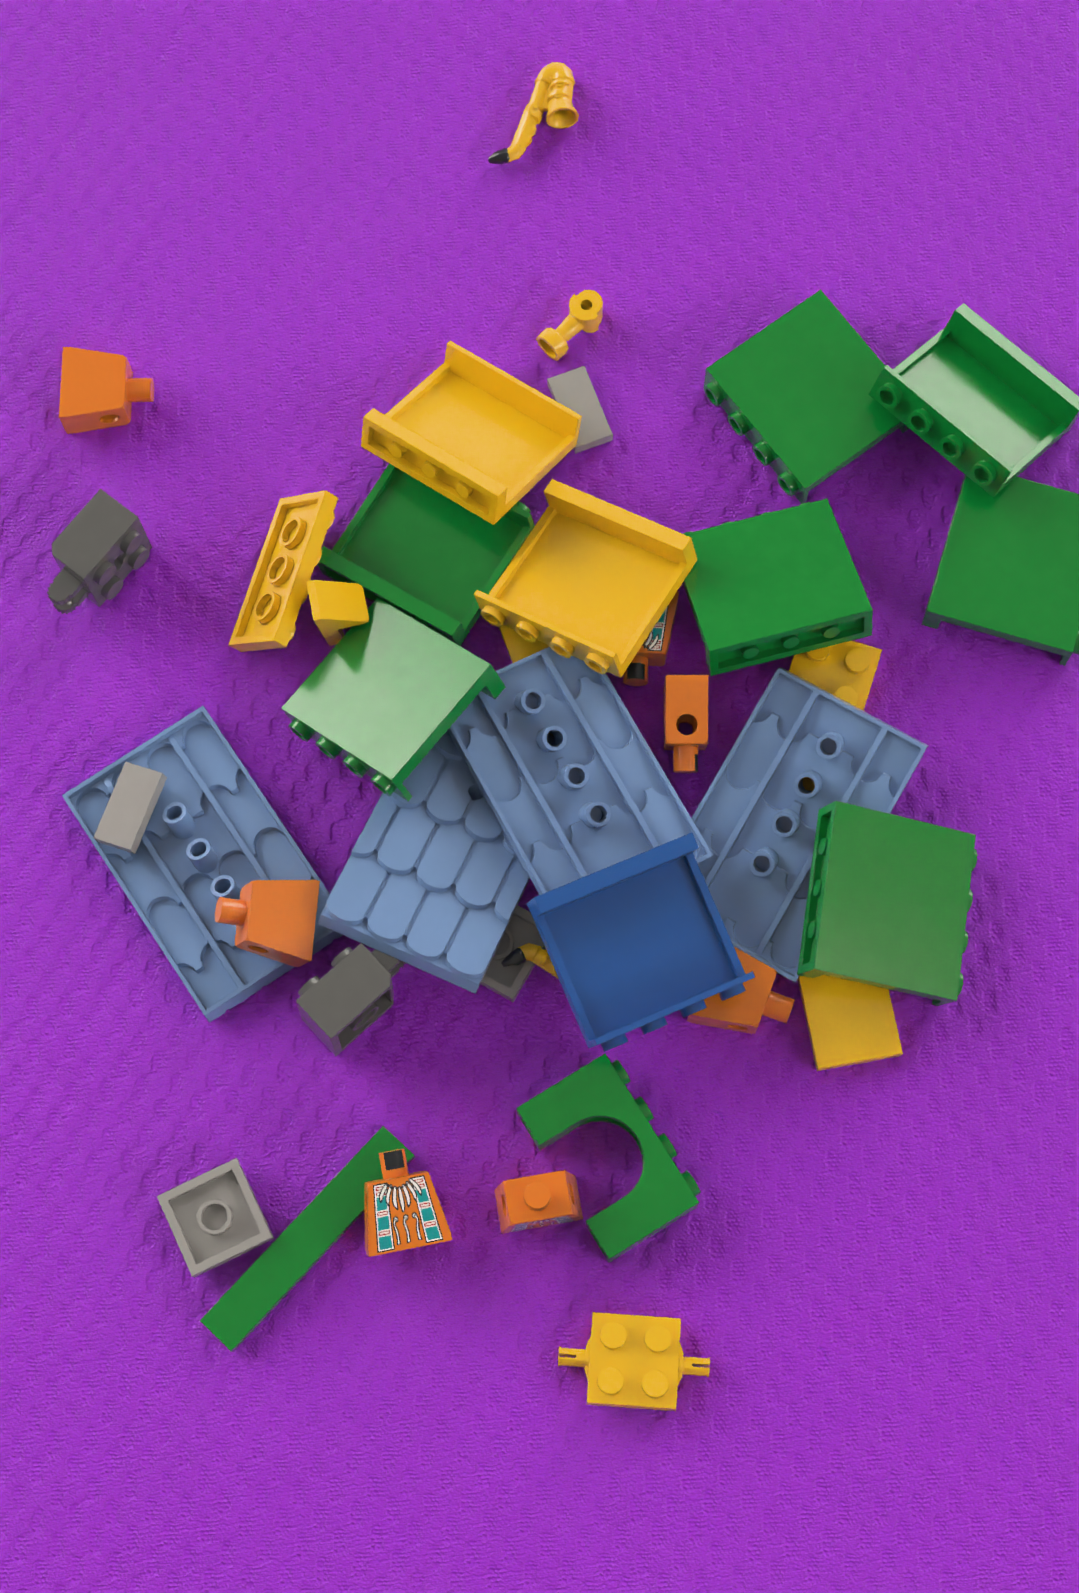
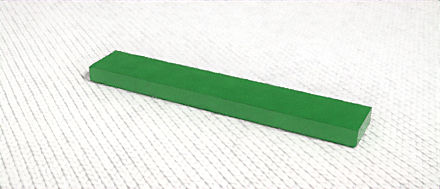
(299, 1245)

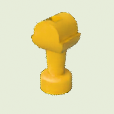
(584, 315)

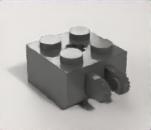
(97, 553)
(348, 996)

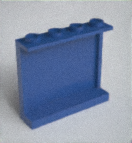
(638, 943)

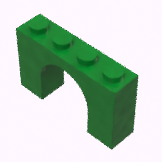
(601, 1095)

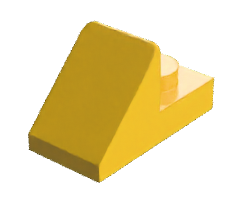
(336, 607)

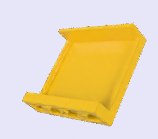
(473, 434)
(590, 580)

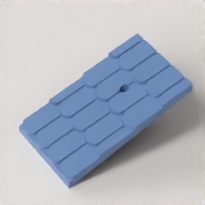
(587, 796)
(766, 821)
(200, 844)
(431, 874)

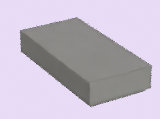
(577, 393)
(130, 807)

